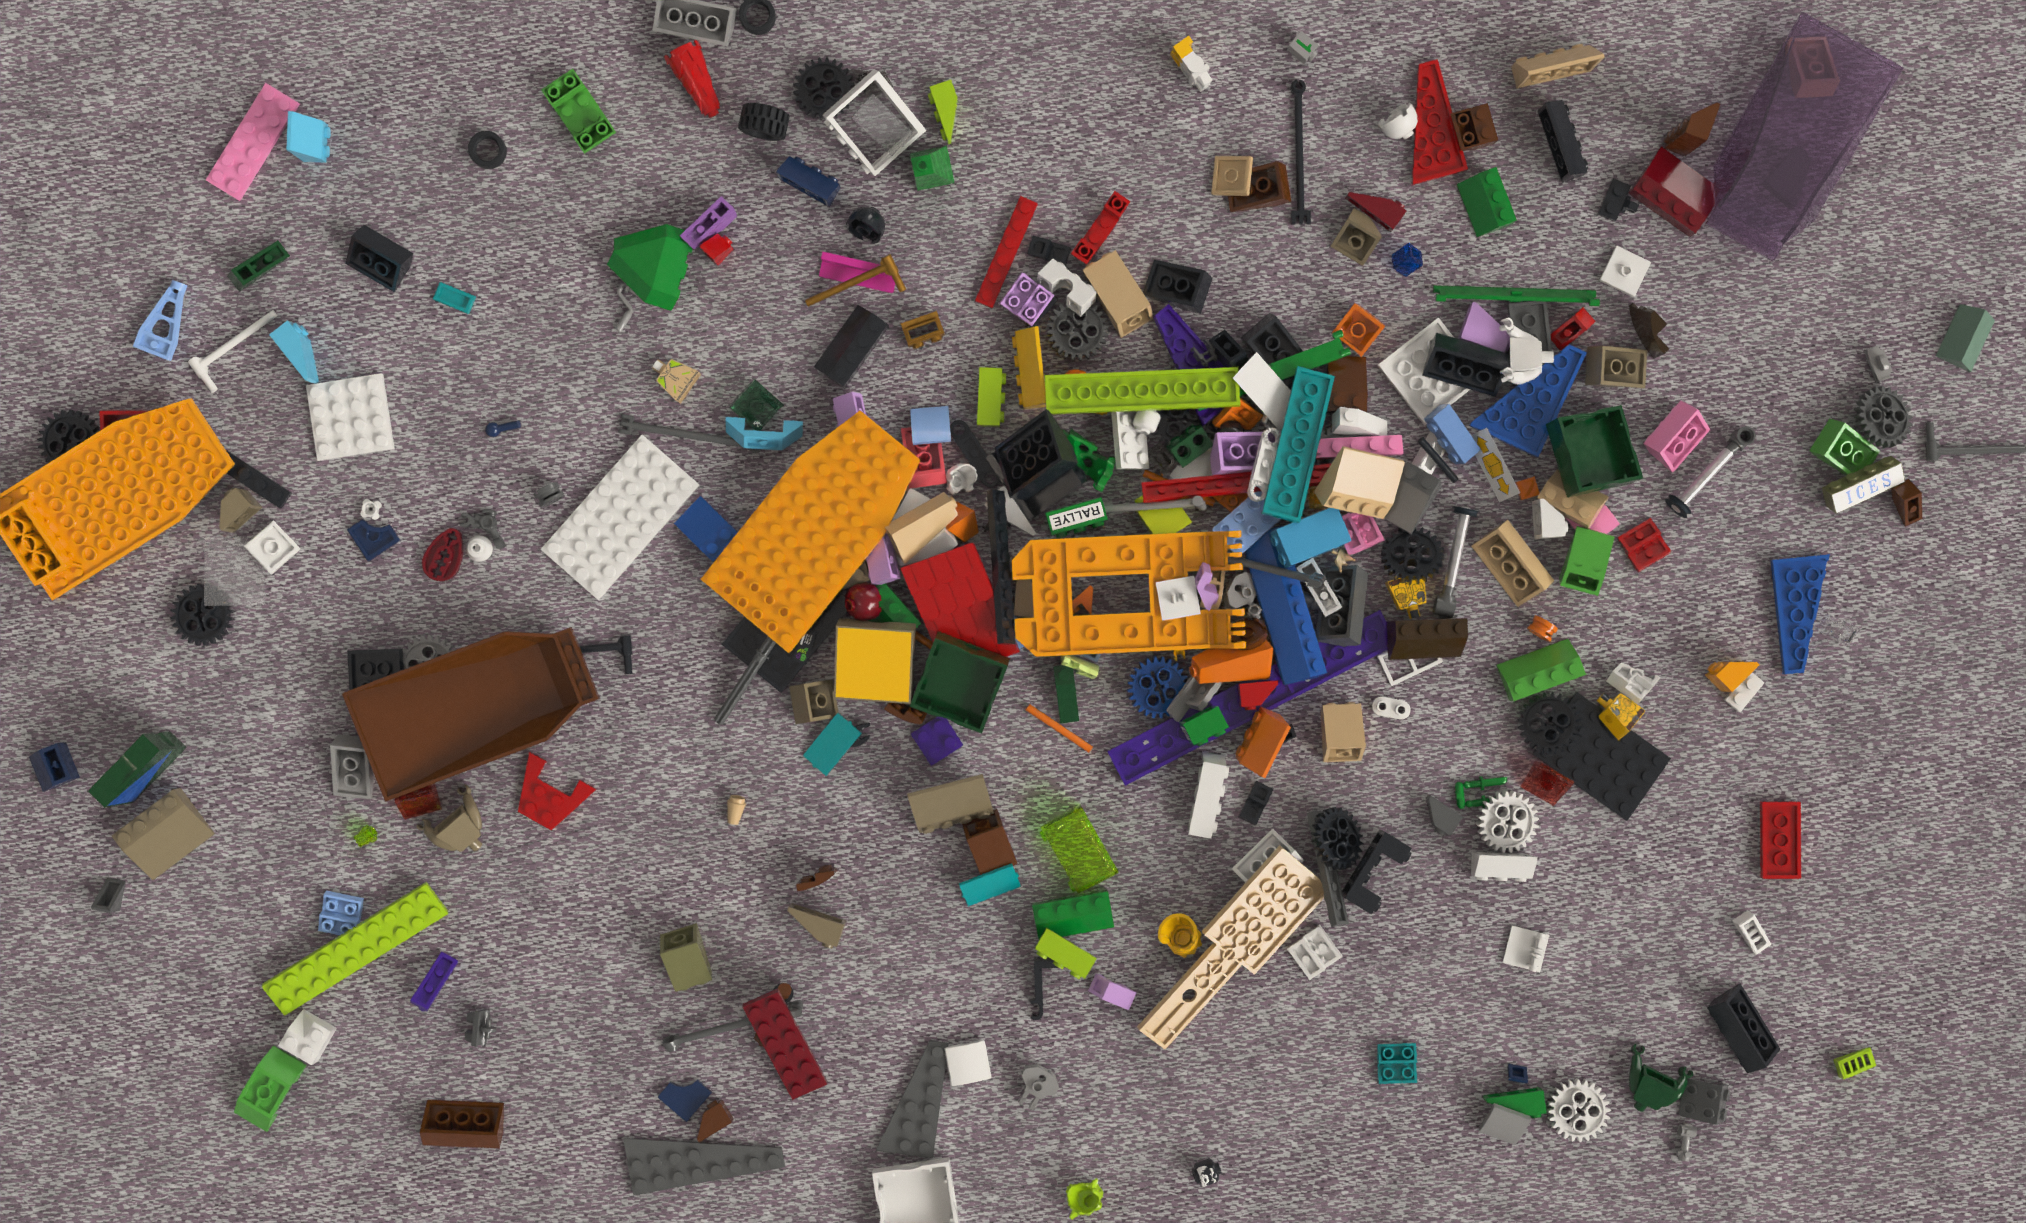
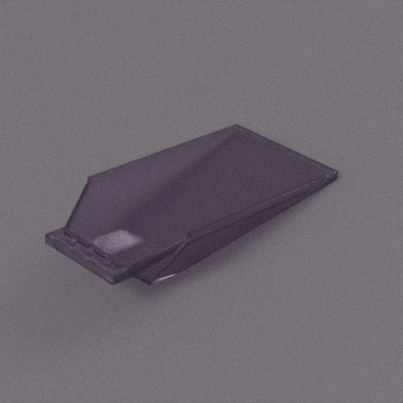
(1797, 135)

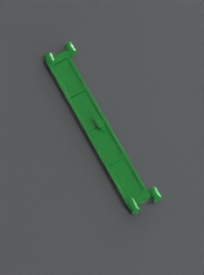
(1515, 294)
(1308, 359)

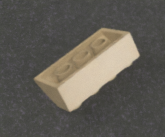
(1513, 563)

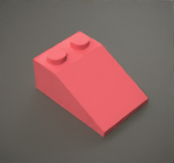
(931, 466)

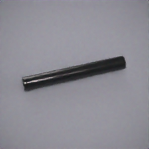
(1437, 459)

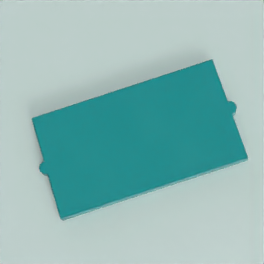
(832, 744)
(989, 884)

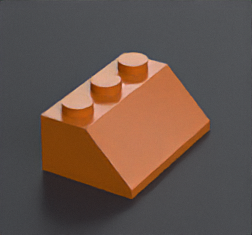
(1262, 741)

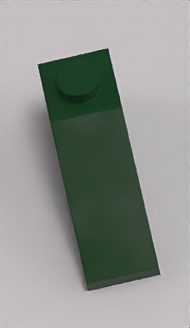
(257, 266)
(1066, 694)

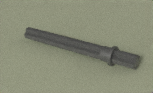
(744, 681)

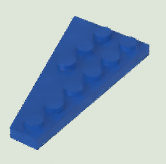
(1797, 599)

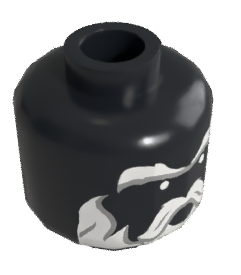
(1206, 1172)

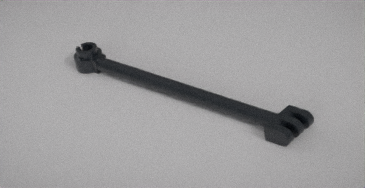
(1301, 212)

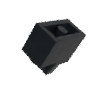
(1228, 350)

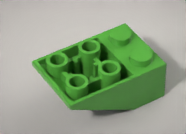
(1586, 561)

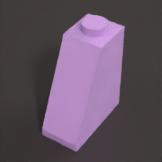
(1483, 330)

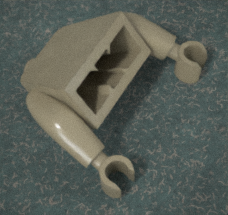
(459, 828)

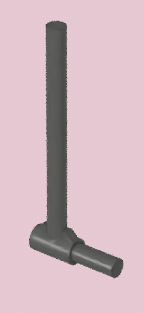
(1934, 451)

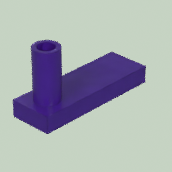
(434, 981)

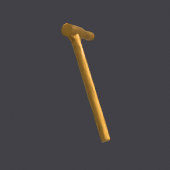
(887, 266)

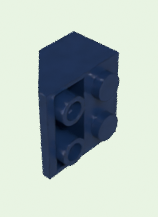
(54, 766)

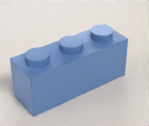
(1451, 434)

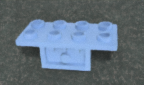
(1249, 520)

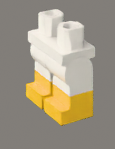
(1190, 64)

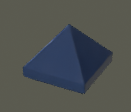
(1517, 1073)

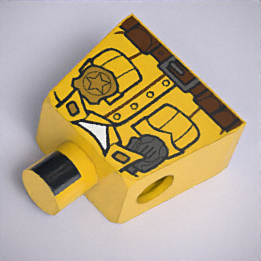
(1407, 596)
(1619, 714)

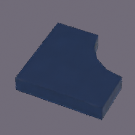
(373, 540)
(685, 1099)

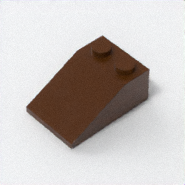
(1267, 189)
(1349, 384)

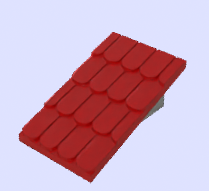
(956, 598)

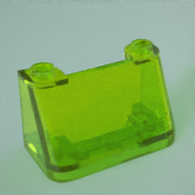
(1078, 849)

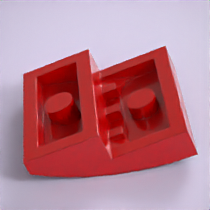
(1644, 545)

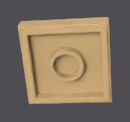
(1232, 175)

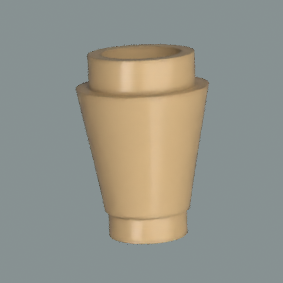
(735, 808)

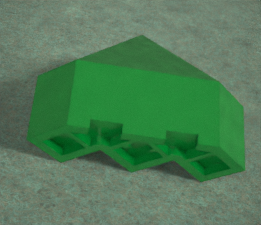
(652, 263)

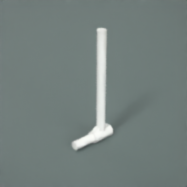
(200, 365)

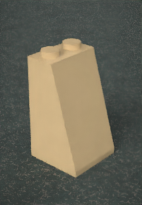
(1118, 293)

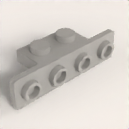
(1192, 696)

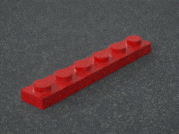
(1006, 252)

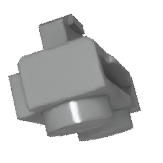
(1878, 363)

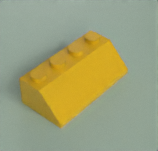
(1030, 368)

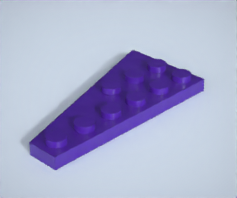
(1179, 340)

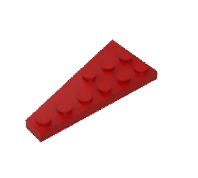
(1435, 140)

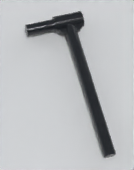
(623, 646)

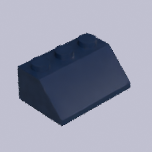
(809, 180)

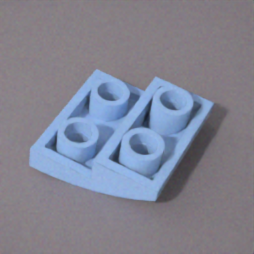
(930, 425)
(339, 912)

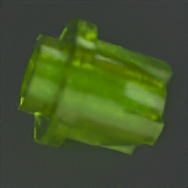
(366, 835)

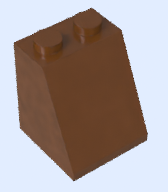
(989, 843)

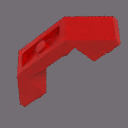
(1101, 228)

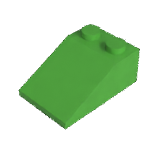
(1843, 448)

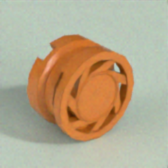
(1542, 628)

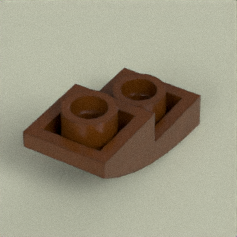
(906, 713)

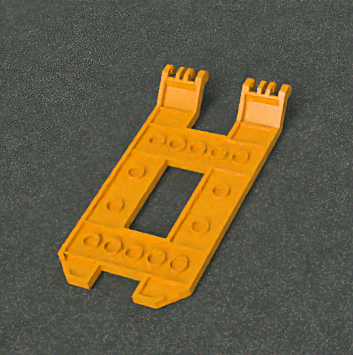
(1161, 556)

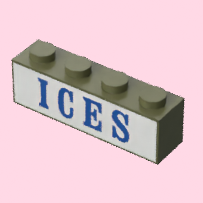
(1863, 484)

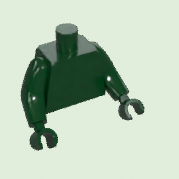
(1653, 1087)

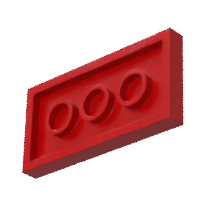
(1780, 839)

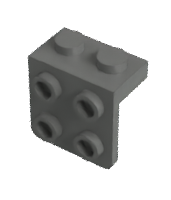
(1704, 1101)

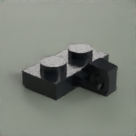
(1617, 201)

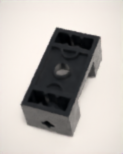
(1381, 843)

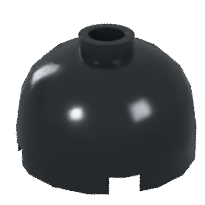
(866, 223)

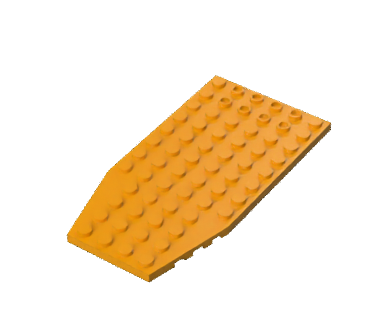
(111, 494)
(814, 529)

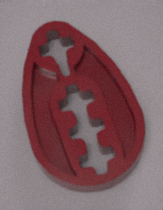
(433, 554)

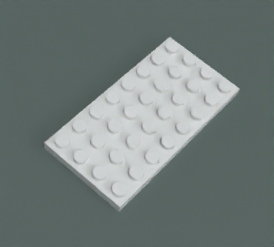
(620, 517)

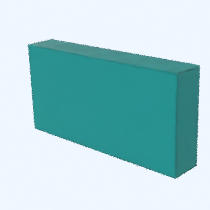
(454, 298)

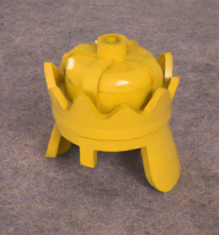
(1180, 934)

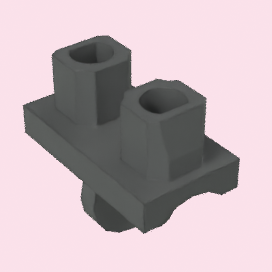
(481, 1027)

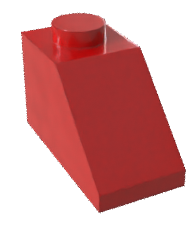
(717, 248)
(1572, 328)
(1255, 693)

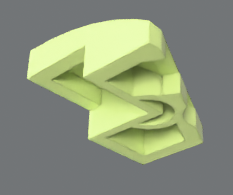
(1082, 666)

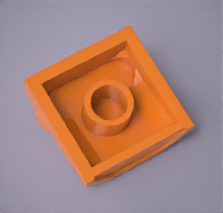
(1359, 329)

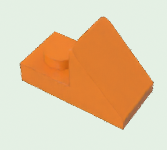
(1084, 599)

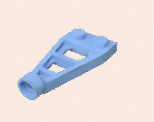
(157, 345)

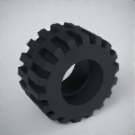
(763, 121)

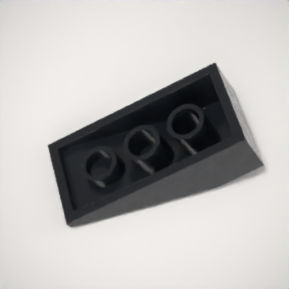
(1272, 342)

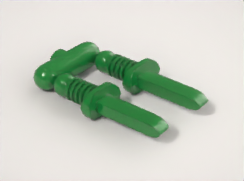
(1459, 791)

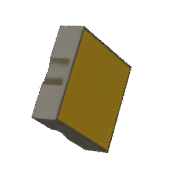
(874, 661)

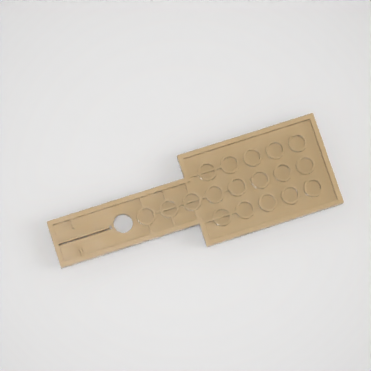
(1242, 934)

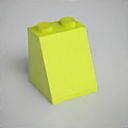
(1163, 520)

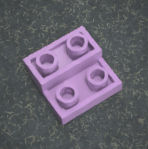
(1026, 299)

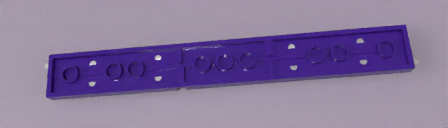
(1168, 742)

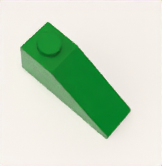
(1525, 1101)

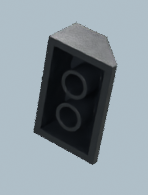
(378, 257)

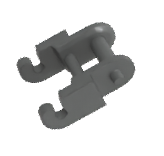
(1200, 357)

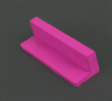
(844, 268)

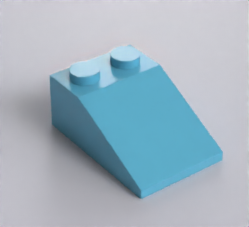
(307, 138)
(298, 349)

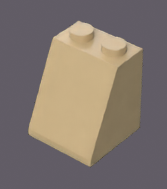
(1342, 732)

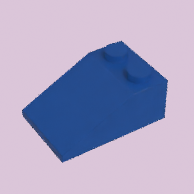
(706, 528)

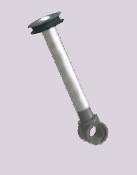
(1680, 503)
(1445, 602)

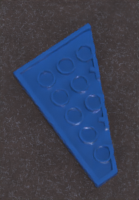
(1524, 411)

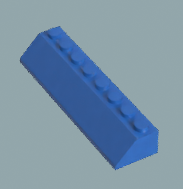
(1285, 616)

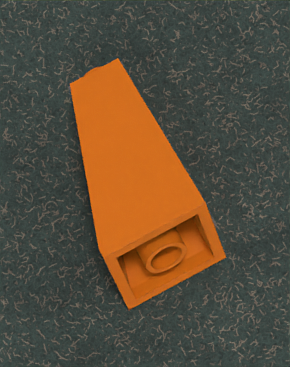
(1232, 664)

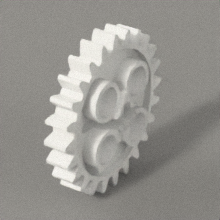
(1491, 819)
(1565, 1098)

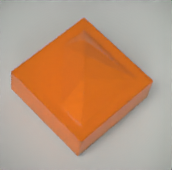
(1528, 488)

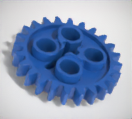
(1141, 694)

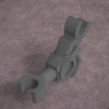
(488, 523)

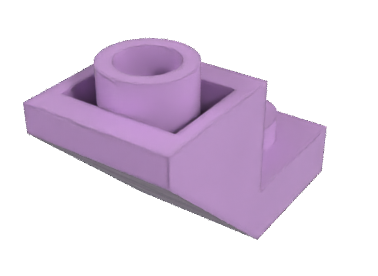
(1206, 590)
(1112, 992)

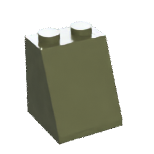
(685, 957)

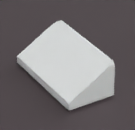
(1423, 460)

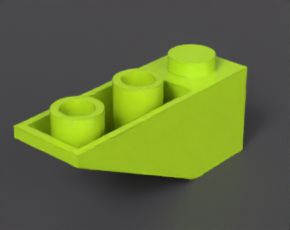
(945, 101)

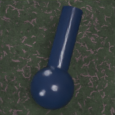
(493, 429)

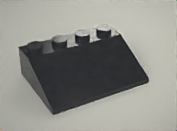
(1034, 456)

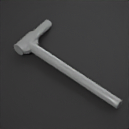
(1197, 502)

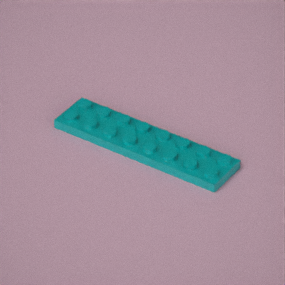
(1298, 444)

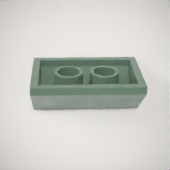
(1965, 337)

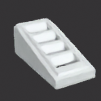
(1746, 921)

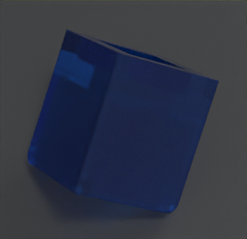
(1407, 260)

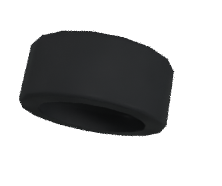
(757, 30)
(477, 138)

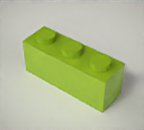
(990, 397)
(1065, 954)

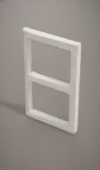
(1415, 670)

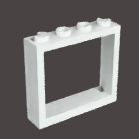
(885, 159)

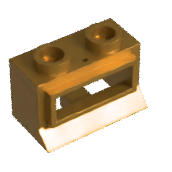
(921, 321)

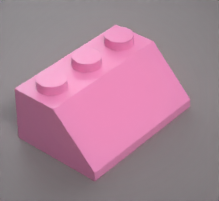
(1677, 435)

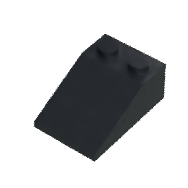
(1178, 285)

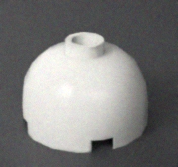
(1400, 122)

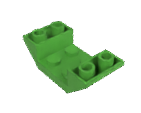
(578, 111)
(268, 1087)

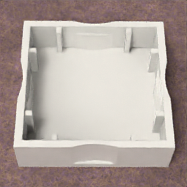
(916, 1192)

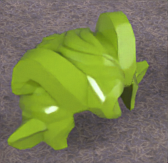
(1084, 1198)

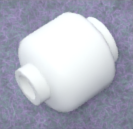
(1146, 421)

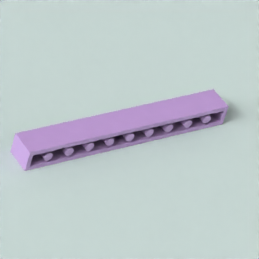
(882, 560)

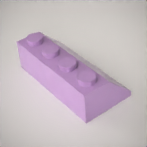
(1235, 451)

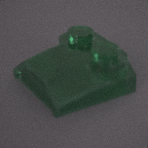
(756, 405)

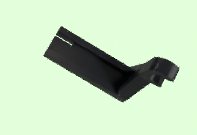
(1040, 963)

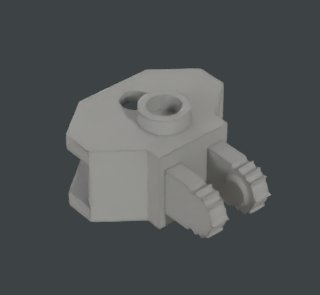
(1244, 593)
(1038, 1086)

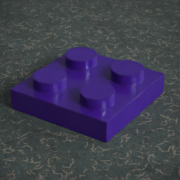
(936, 739)

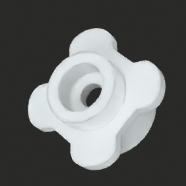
(367, 504)

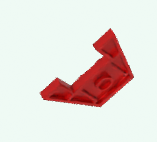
(544, 802)

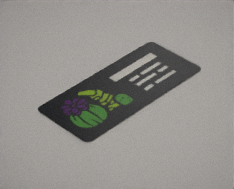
(804, 647)

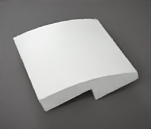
(1314, 952)
(967, 1063)

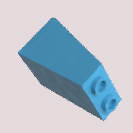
(1310, 537)

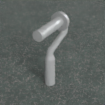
(628, 314)

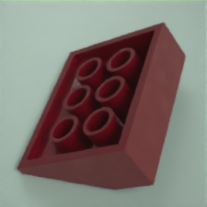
(1675, 192)

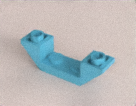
(763, 439)

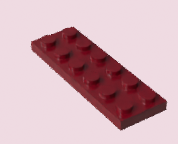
(784, 1044)

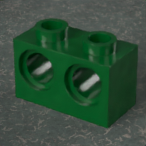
(1191, 450)

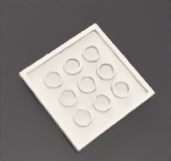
(1405, 372)
(350, 417)

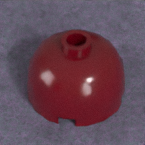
(863, 601)

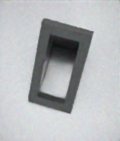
(110, 896)

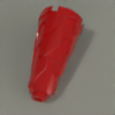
(691, 69)

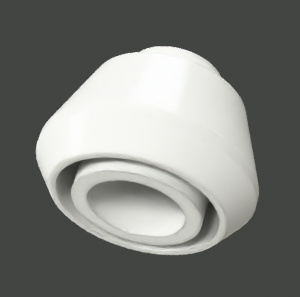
(482, 550)

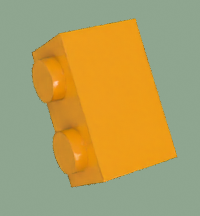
(1729, 675)

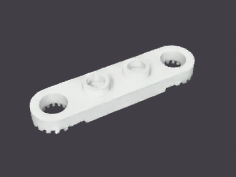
(1263, 464)

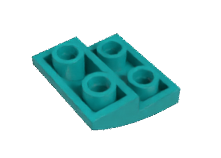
(1396, 1063)

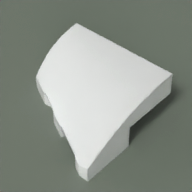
(1631, 682)

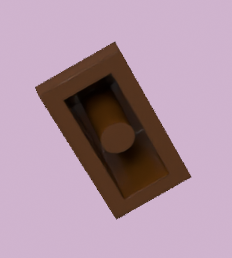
(1908, 502)
(714, 1119)

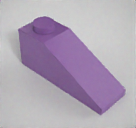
(710, 223)

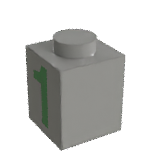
(1303, 48)

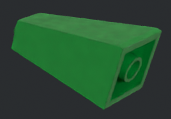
(932, 168)

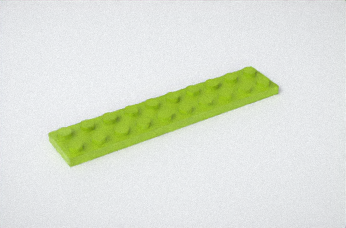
(1142, 390)
(355, 948)

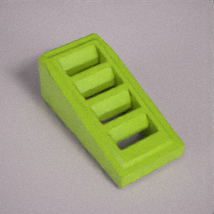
(1839, 1063)

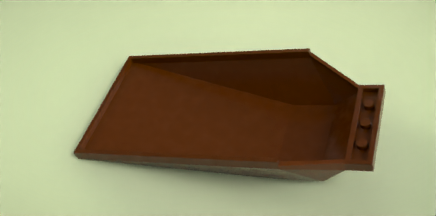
(469, 707)

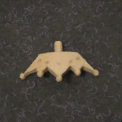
(1341, 558)

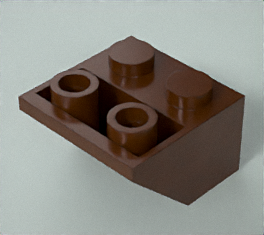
(1474, 127)

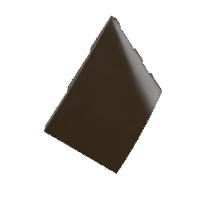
(1647, 326)

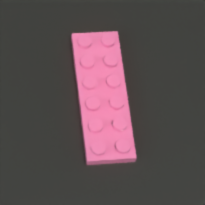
(252, 142)

